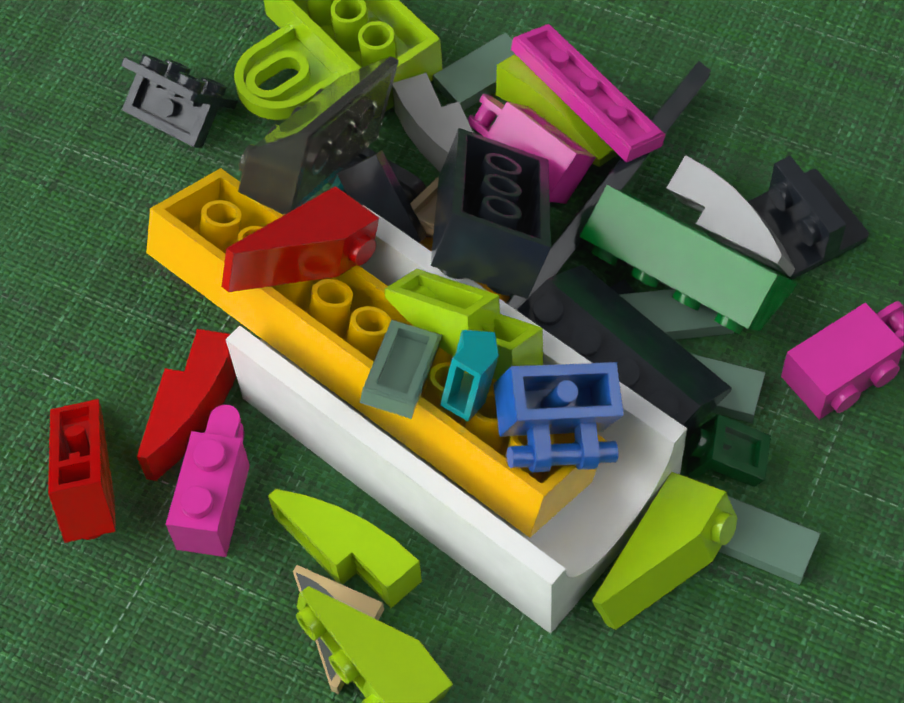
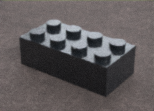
(492, 215)

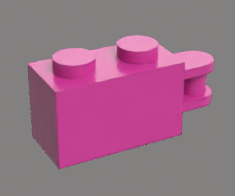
(530, 132)
(846, 358)
(210, 486)

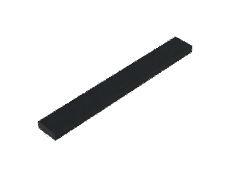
(616, 178)

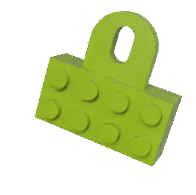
(329, 41)

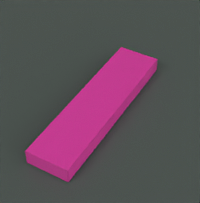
(588, 92)

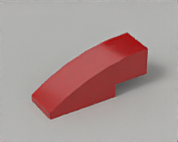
(186, 402)

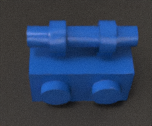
(559, 401)

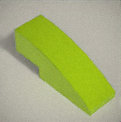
(522, 86)
(451, 306)
(348, 545)

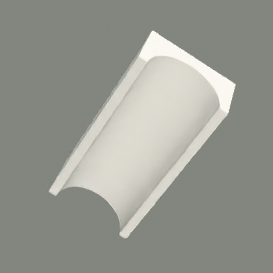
(535, 574)

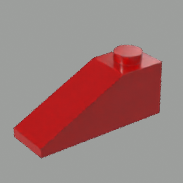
(303, 245)
(80, 472)

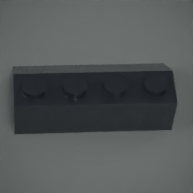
(609, 329)

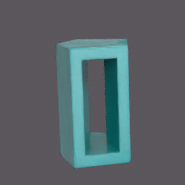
(468, 391)

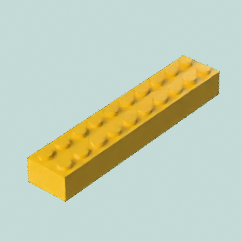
(335, 334)

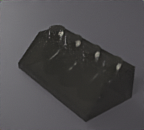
(318, 139)

